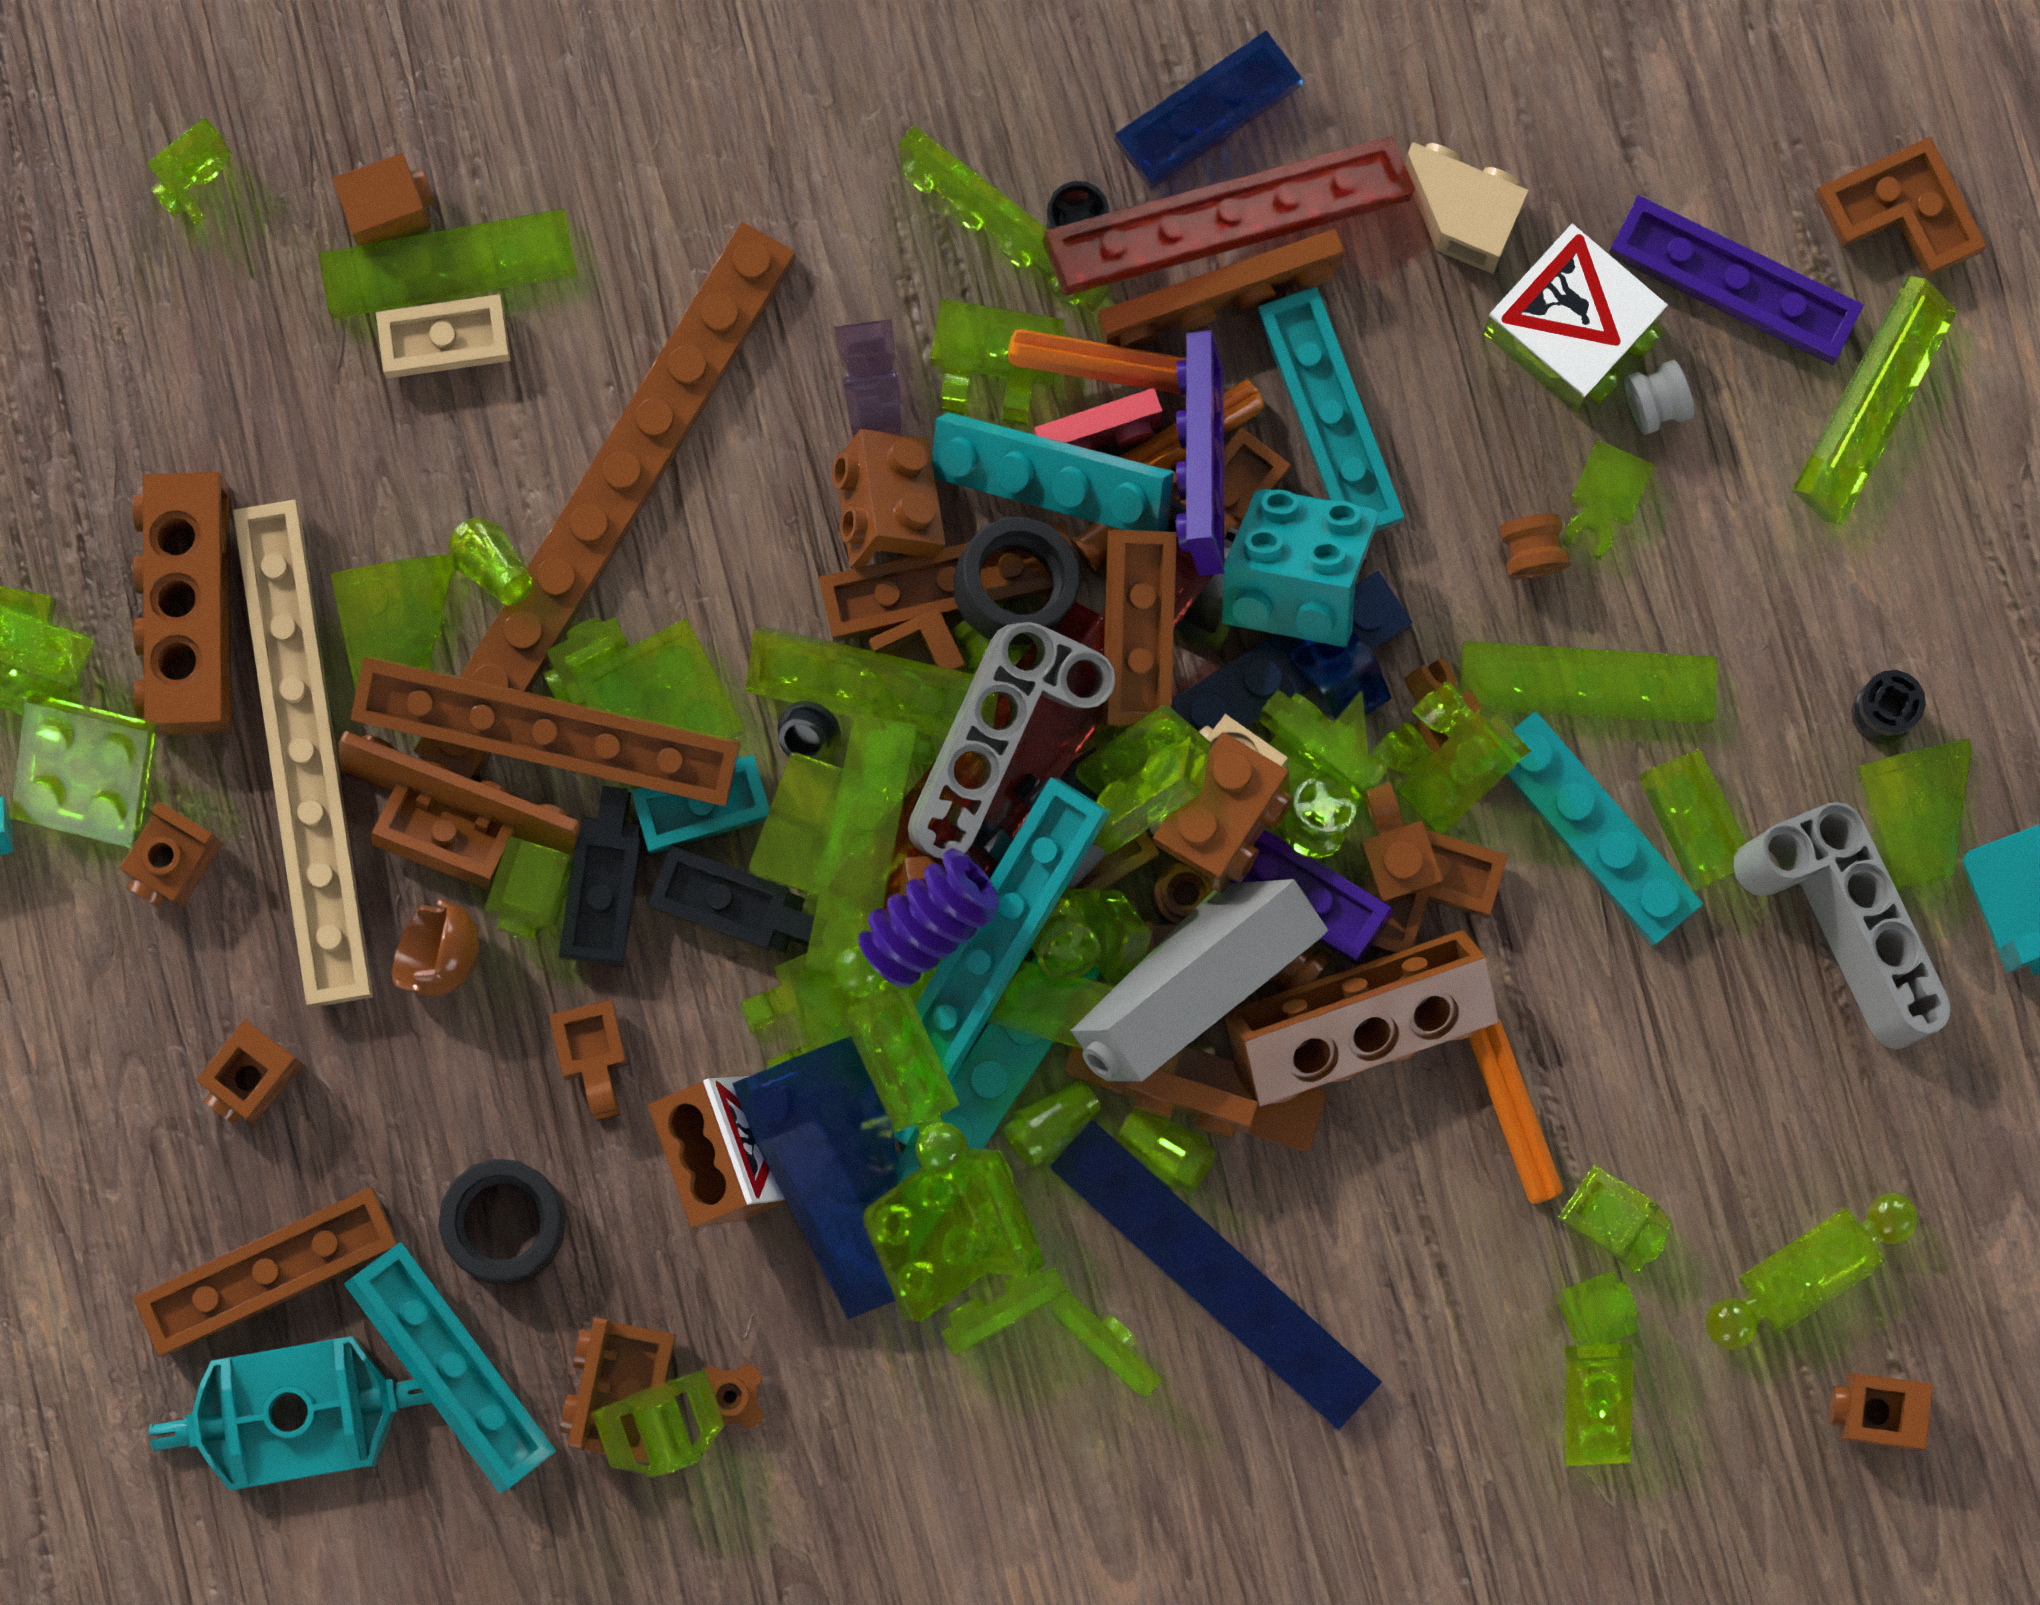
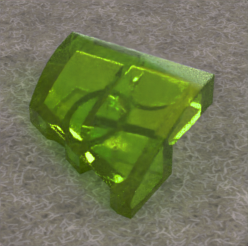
(393, 609)
(1917, 810)

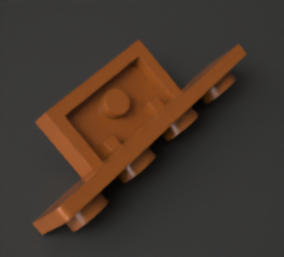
(448, 817)
(1212, 1092)

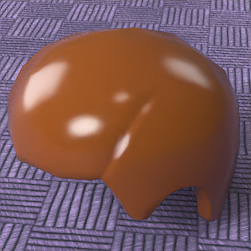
(436, 950)

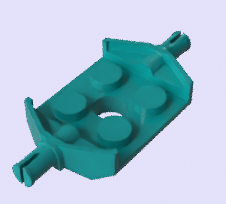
(345, 1423)

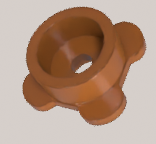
(744, 1383)

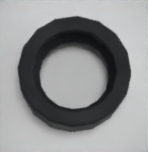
(1033, 538)
(460, 1196)

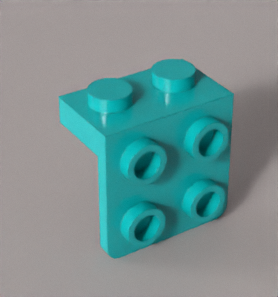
(1297, 566)
(2007, 890)

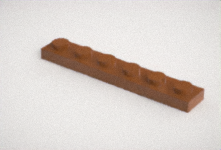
(545, 730)

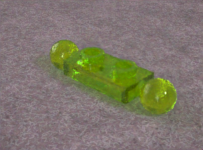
(901, 1062)
(1811, 1270)

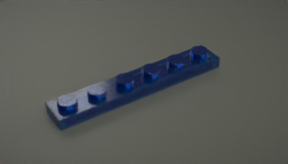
(1215, 1275)

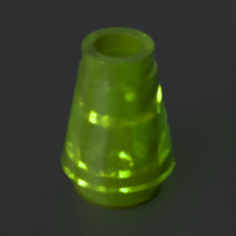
(488, 558)
(1051, 1123)
(1168, 1150)

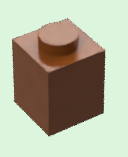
(384, 200)

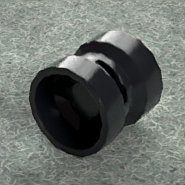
(1075, 203)
(1876, 712)

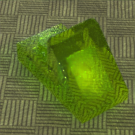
(1336, 751)

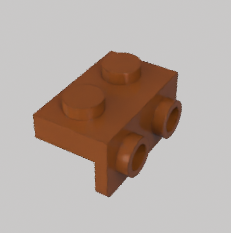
(887, 496)
(1224, 821)
(615, 1364)

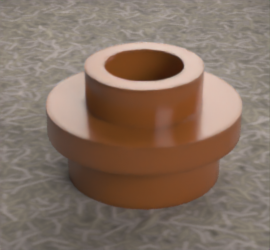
(1166, 884)

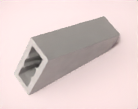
(1197, 976)

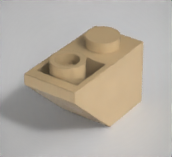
(1464, 207)

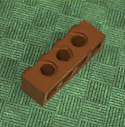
(203, 698)
(1328, 1010)

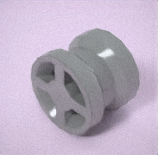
(1659, 397)

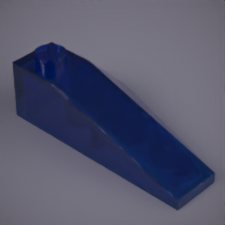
(830, 1158)

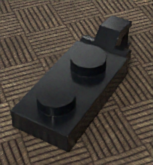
(602, 884)
(730, 902)

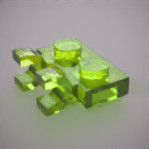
(977, 341)
(1463, 769)
(812, 999)

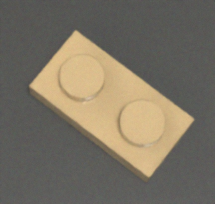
(443, 336)

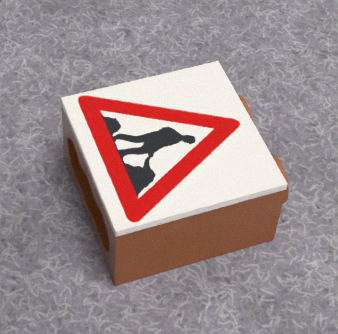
(714, 1154)

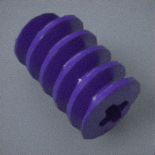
(929, 919)

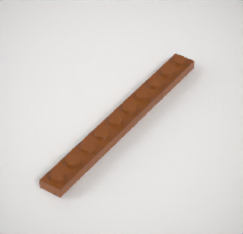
(625, 473)

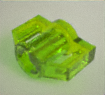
(661, 1425)

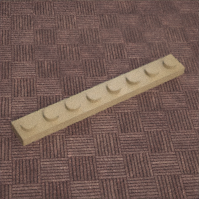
(302, 754)

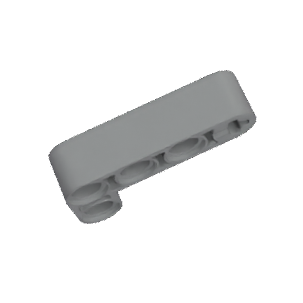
(997, 746)
(1897, 998)

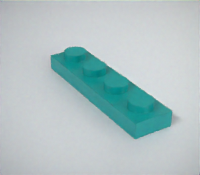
(1328, 405)
(1051, 474)
(1599, 834)
(450, 1367)

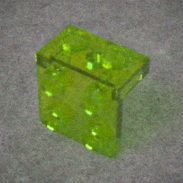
(950, 1231)

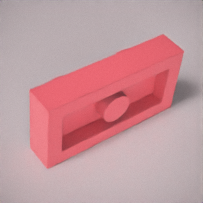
(1119, 421)

